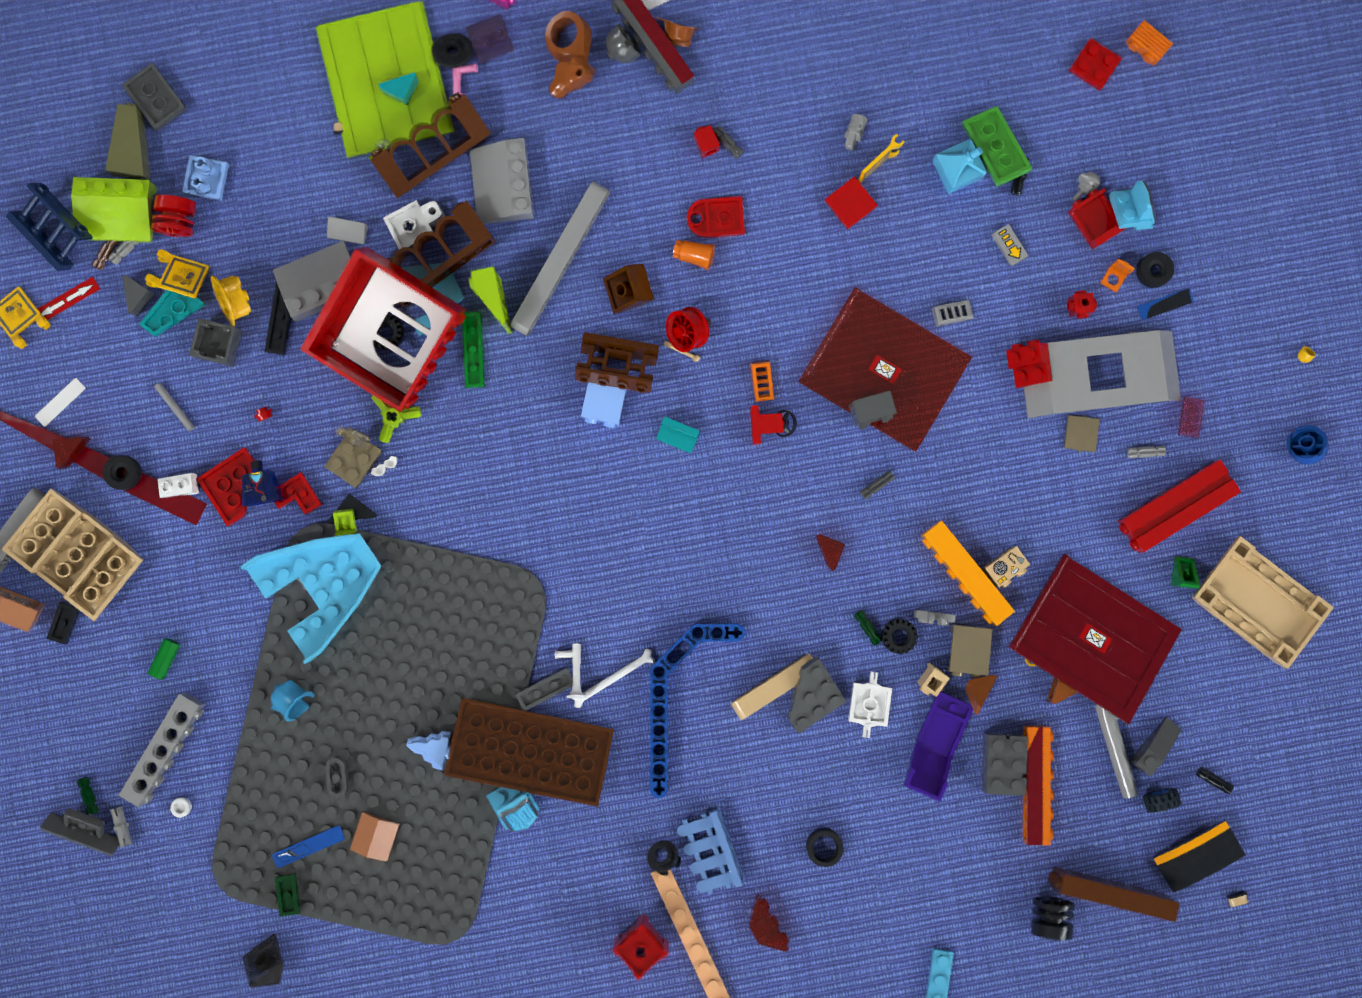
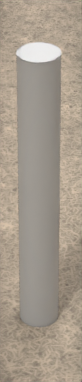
(174, 407)

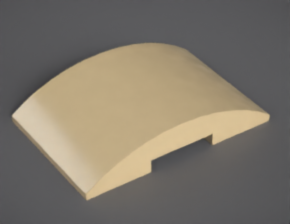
(73, 553)

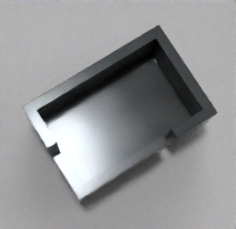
(1004, 764)

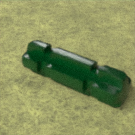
(868, 627)
(87, 796)

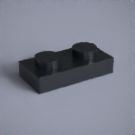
(63, 623)

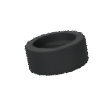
(839, 847)

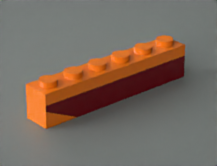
(1038, 798)

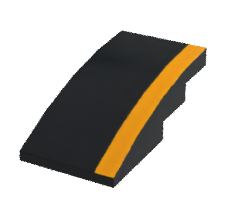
(1199, 856)

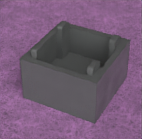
(215, 342)
(872, 409)

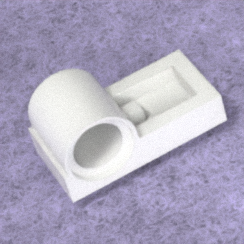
(178, 485)

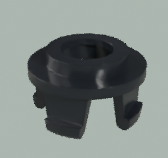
(672, 859)

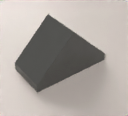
(136, 295)

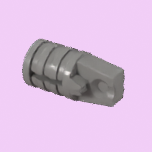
(855, 130)

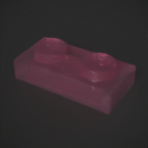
(1191, 417)

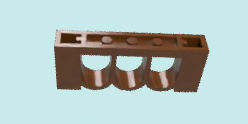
(470, 121)
(472, 225)

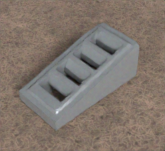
(938, 317)

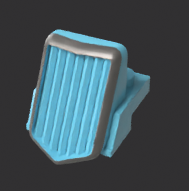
(1134, 207)
(514, 808)

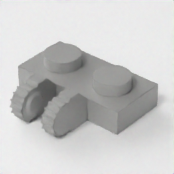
(929, 617)

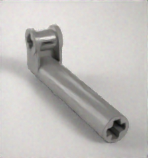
(1117, 752)

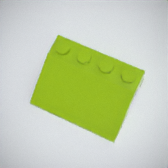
(114, 208)

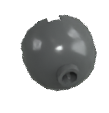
(621, 46)

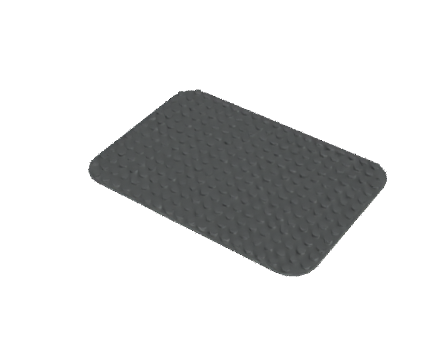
(396, 670)

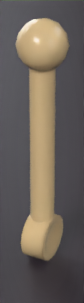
(696, 358)

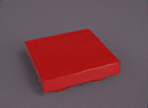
(851, 203)

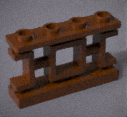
(620, 350)

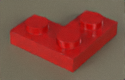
(300, 490)

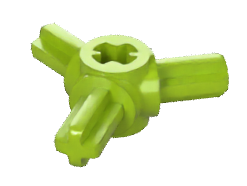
(390, 424)

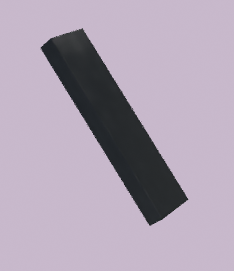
(278, 325)

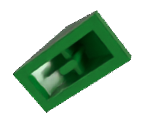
(1184, 573)

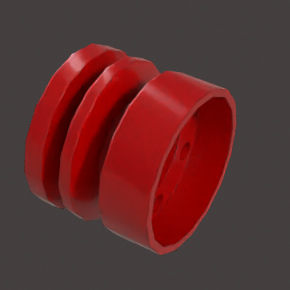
(173, 216)

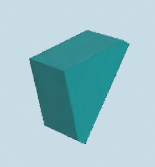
(400, 88)

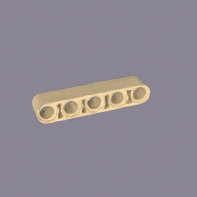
(769, 689)

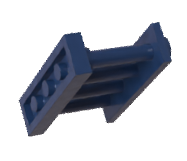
(35, 234)

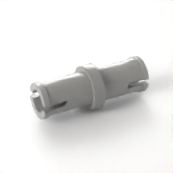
(121, 826)

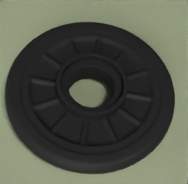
(452, 60)

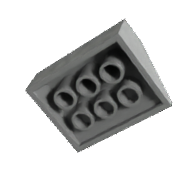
(502, 181)
(310, 280)

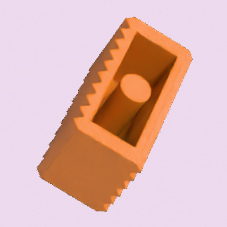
(1148, 43)

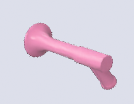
(457, 76)

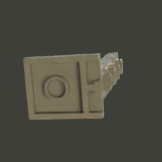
(353, 456)

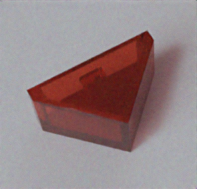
(67, 450)
(830, 549)

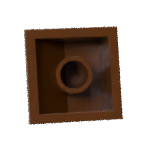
(628, 288)

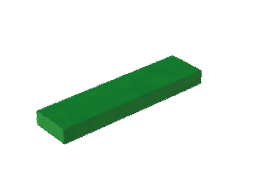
(473, 350)

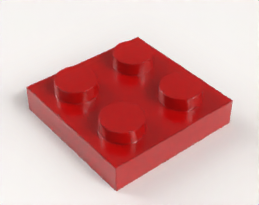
(1095, 64)

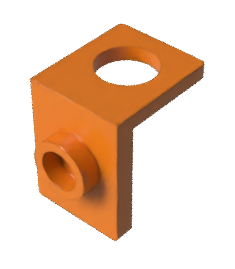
(1121, 270)

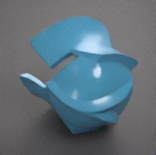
(288, 701)

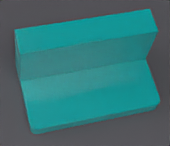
(677, 435)

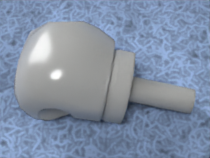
(1087, 183)

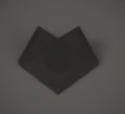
(264, 963)

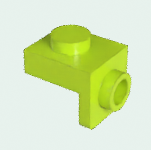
(344, 522)

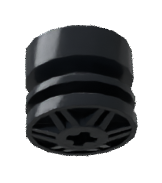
(1052, 920)

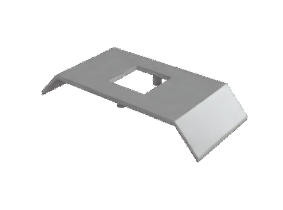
(1147, 370)

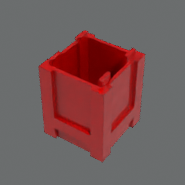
(641, 935)

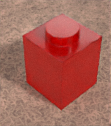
(706, 141)

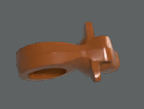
(573, 66)

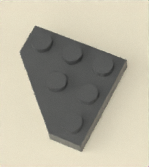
(813, 696)

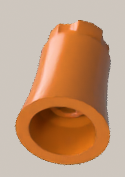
(694, 253)

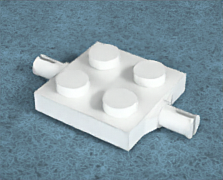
(870, 704)

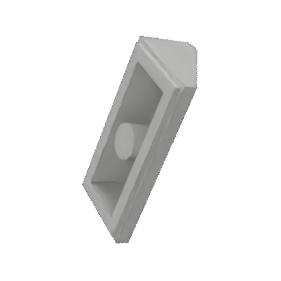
(346, 230)

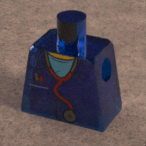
(260, 486)

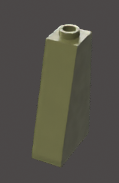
(128, 144)

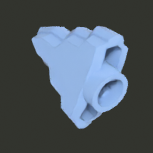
(433, 748)

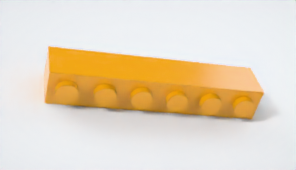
(967, 573)

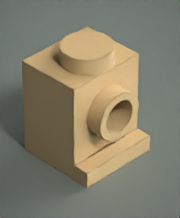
(938, 681)

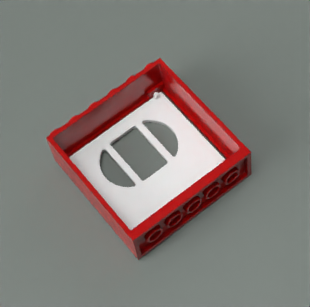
(356, 341)

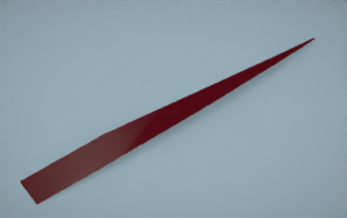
(147, 489)

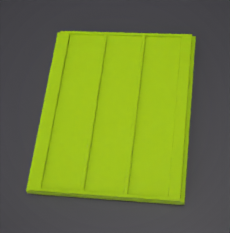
(374, 50)

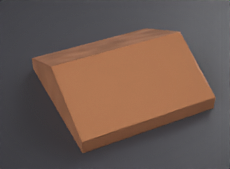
(374, 837)

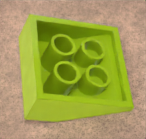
(489, 288)

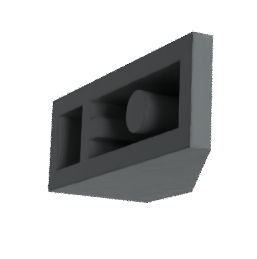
(1156, 747)

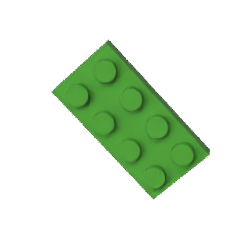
(999, 146)

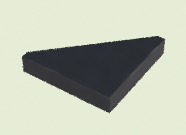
(360, 510)

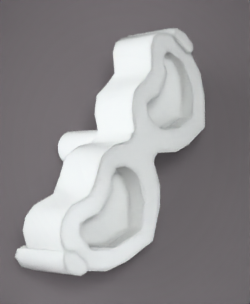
(381, 468)

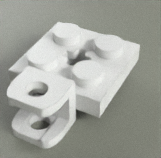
(420, 216)

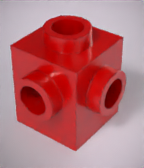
(1075, 306)

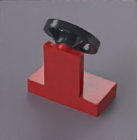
(769, 424)

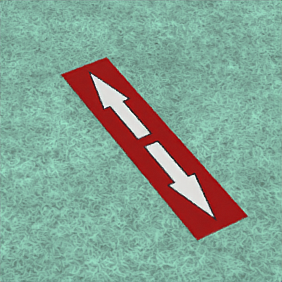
(69, 298)

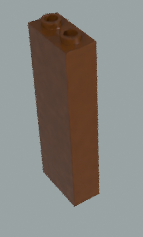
(1114, 894)

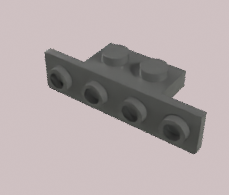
(81, 830)

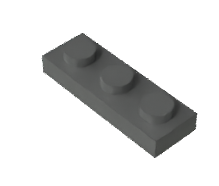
(545, 689)

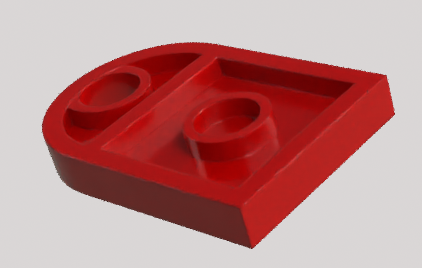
(719, 217)

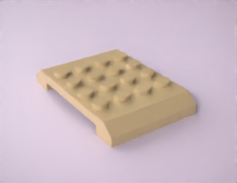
(1262, 603)

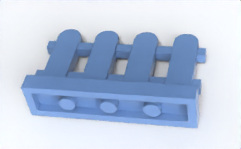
(719, 860)

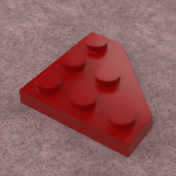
(224, 485)

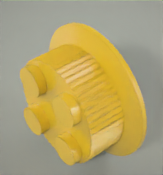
(231, 298)

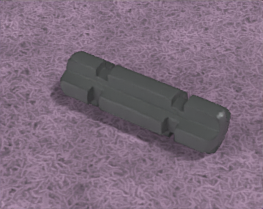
(728, 142)
(877, 485)

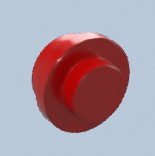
(263, 413)

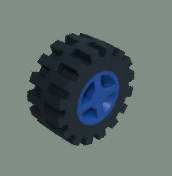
(1161, 800)

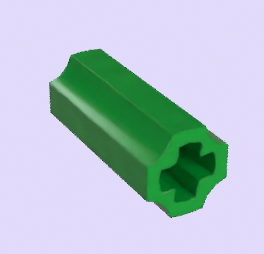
(163, 658)

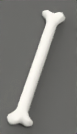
(645, 658)

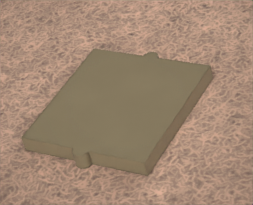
(1081, 433)

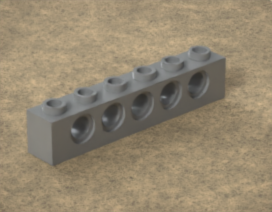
(133, 789)

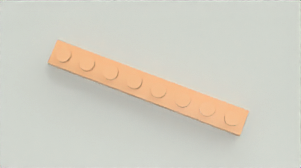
(690, 935)

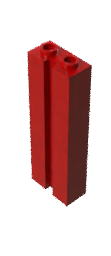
(1178, 506)

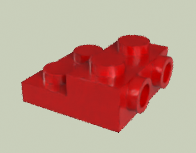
(1030, 363)

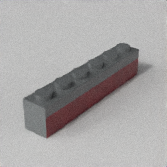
(655, 44)

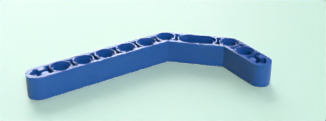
(663, 699)

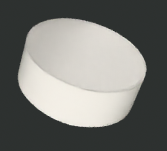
(181, 807)

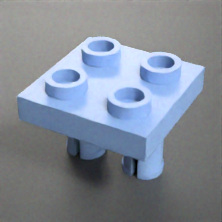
(205, 178)

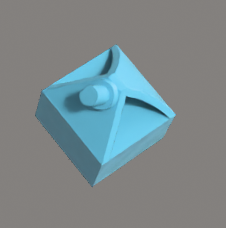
(959, 166)

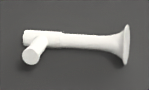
(575, 654)

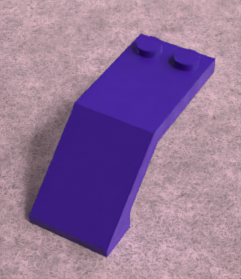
(936, 745)

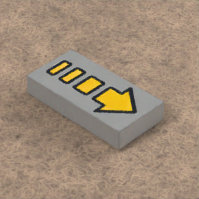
(1009, 245)

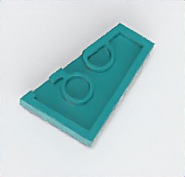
(170, 311)

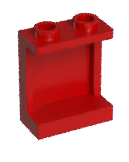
(1095, 218)

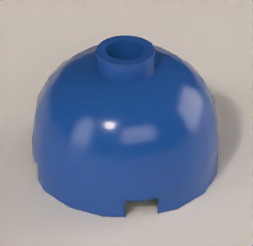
(1307, 444)

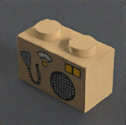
(1006, 567)

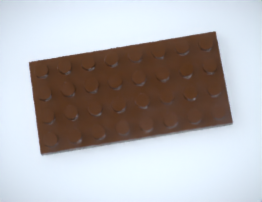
(529, 752)

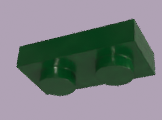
(287, 895)

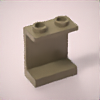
(970, 651)

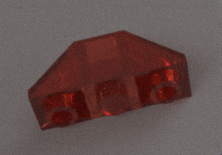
(766, 926)

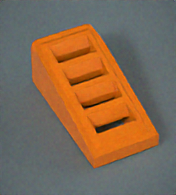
(754, 374)

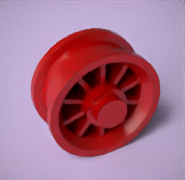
(687, 329)

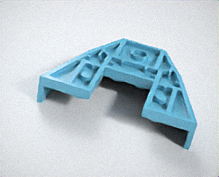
(334, 574)

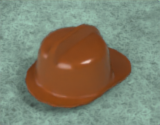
(678, 34)

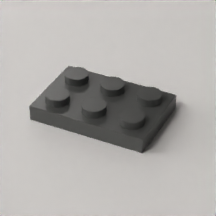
(154, 97)

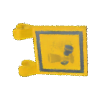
(886, 154)
(180, 275)
(17, 314)

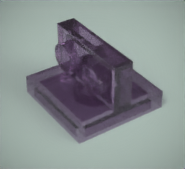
(490, 38)

